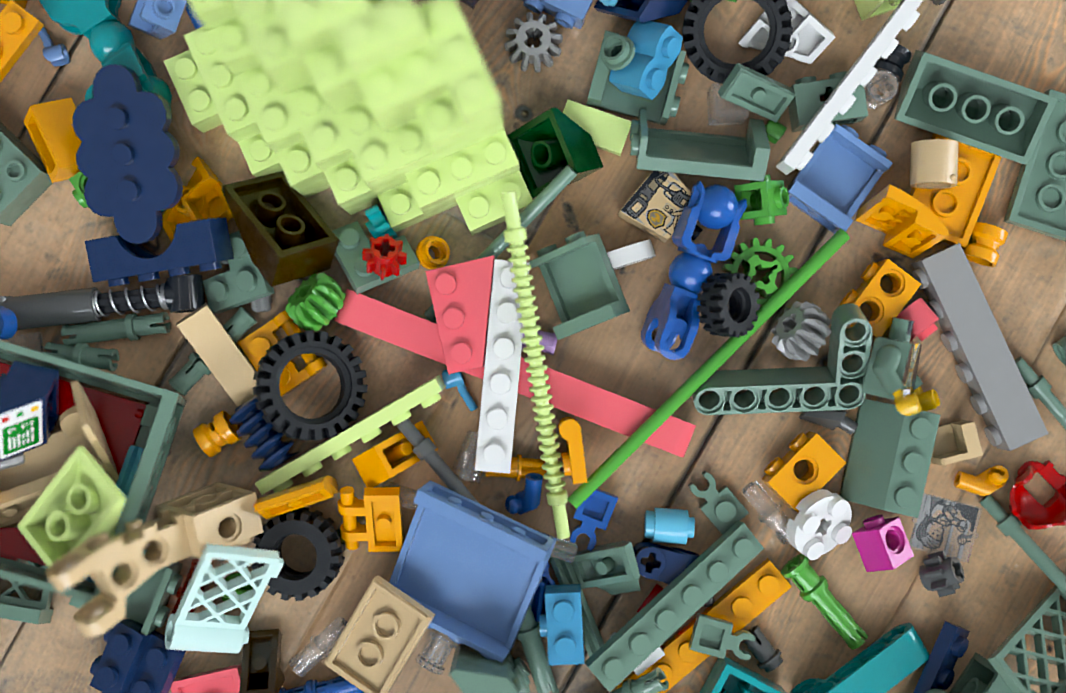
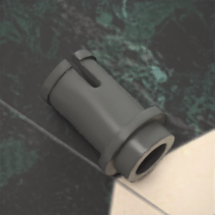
(763, 651)

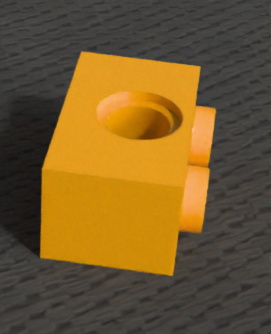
(821, 462)

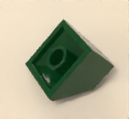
(551, 144)

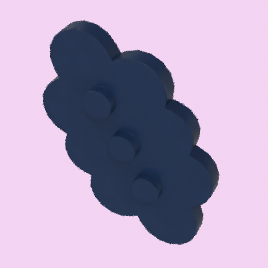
(127, 154)

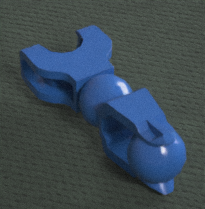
(677, 304)

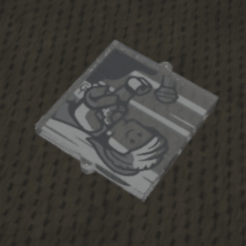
(945, 527)

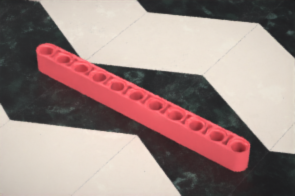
(567, 392)

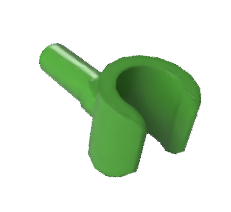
(774, 130)

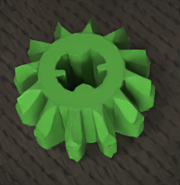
(315, 302)

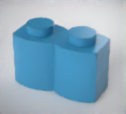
(655, 52)

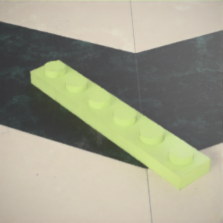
(340, 444)

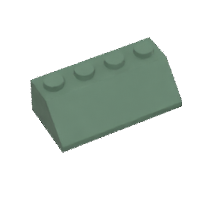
(973, 107)

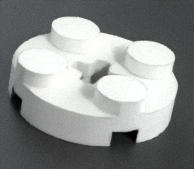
(818, 538)

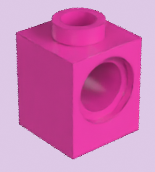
(882, 543)

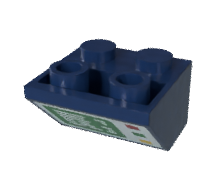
(27, 407)

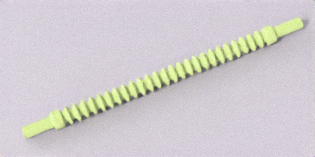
(515, 236)

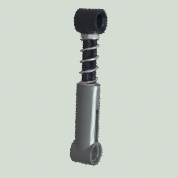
(87, 305)

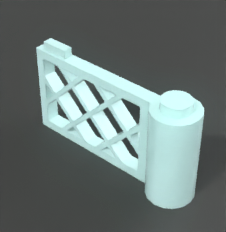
(211, 628)

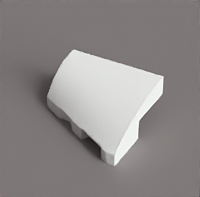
(808, 36)

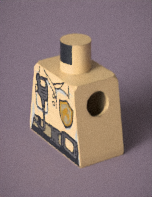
(658, 206)

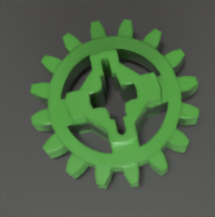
(752, 262)

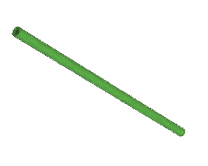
(609, 466)

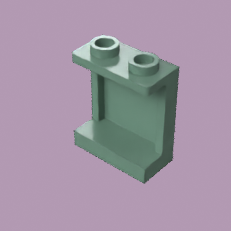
(581, 283)

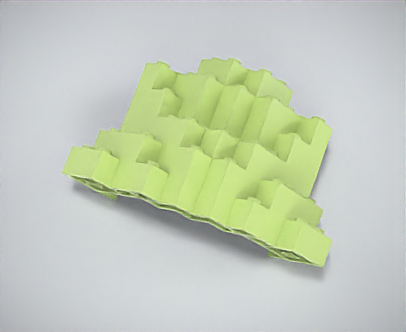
(355, 100)

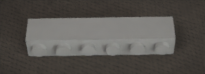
(979, 349)

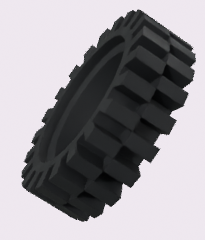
(717, 70)
(350, 376)

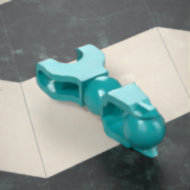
(107, 36)

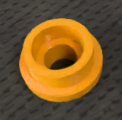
(439, 248)

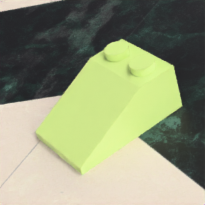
(72, 508)

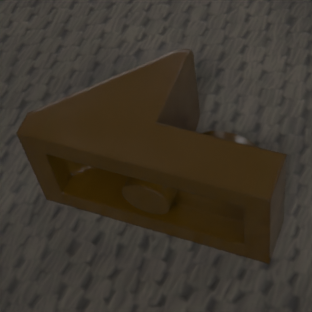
(262, 663)

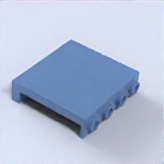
(471, 569)

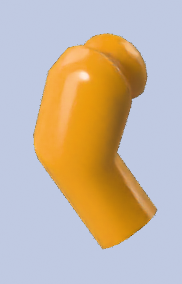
(983, 483)

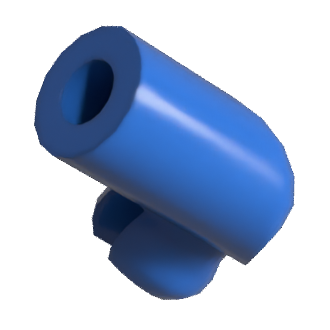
(528, 498)

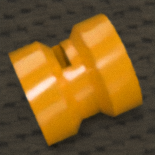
(986, 241)
(216, 434)

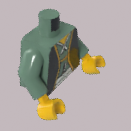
(894, 371)

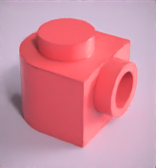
(923, 319)

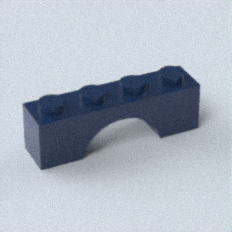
(194, 243)

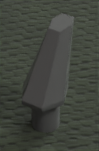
(830, 419)

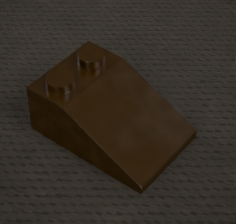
(280, 228)

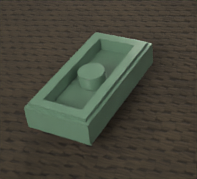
(756, 92)

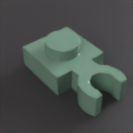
(720, 506)
(715, 636)

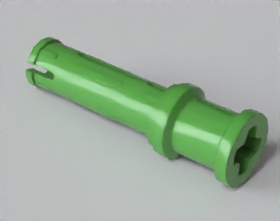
(815, 590)

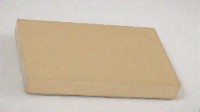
(379, 638)

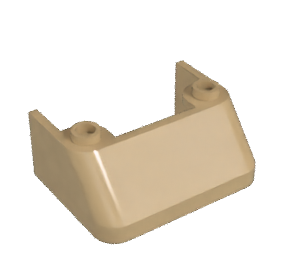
(26, 482)

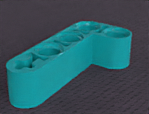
(876, 667)

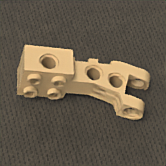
(183, 528)

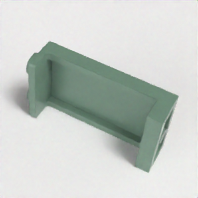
(701, 152)

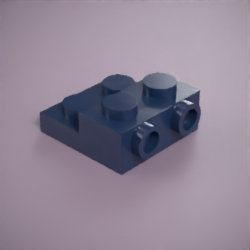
(135, 661)

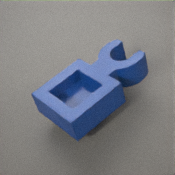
(593, 513)

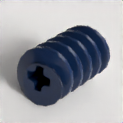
(261, 436)

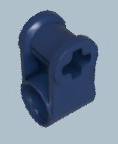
(667, 561)

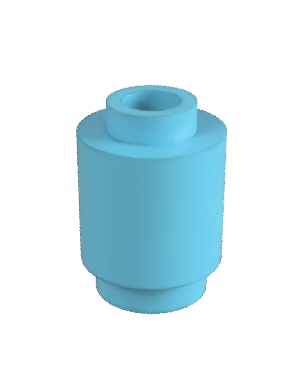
(669, 525)

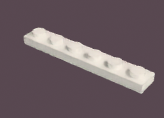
(841, 97)
(500, 374)

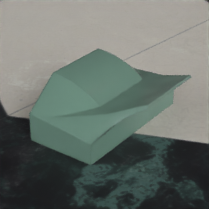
(608, 568)

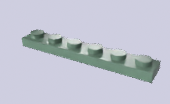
(674, 605)

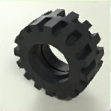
(742, 304)

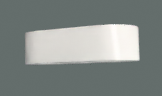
(631, 254)

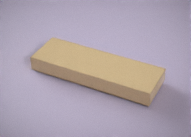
(219, 353)

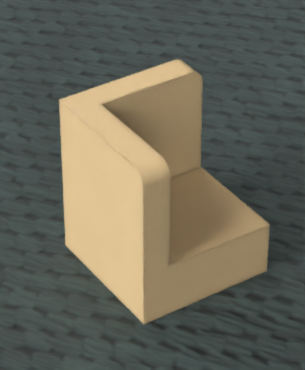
(956, 443)

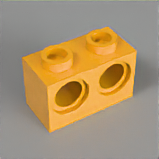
(883, 304)

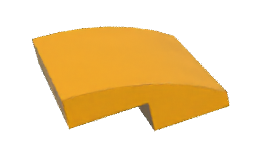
(904, 220)
(296, 497)

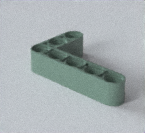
(795, 381)

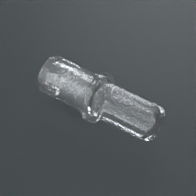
(769, 511)
(318, 648)

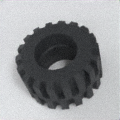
(327, 545)

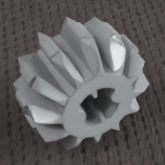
(537, 29)
(801, 331)

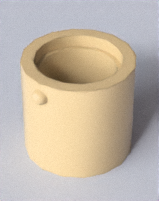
(934, 164)

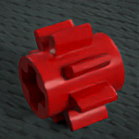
(384, 256)

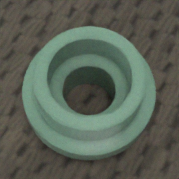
(617, 52)

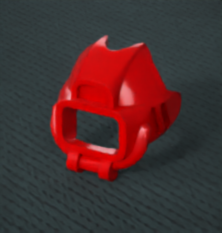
(1027, 508)

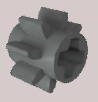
(941, 573)

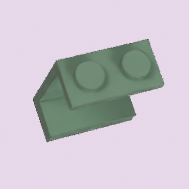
(610, 98)
(149, 600)

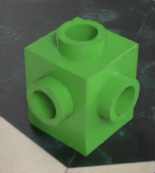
(763, 200)

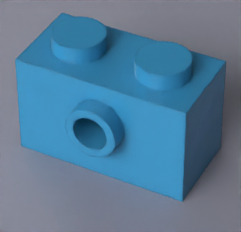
(563, 624)

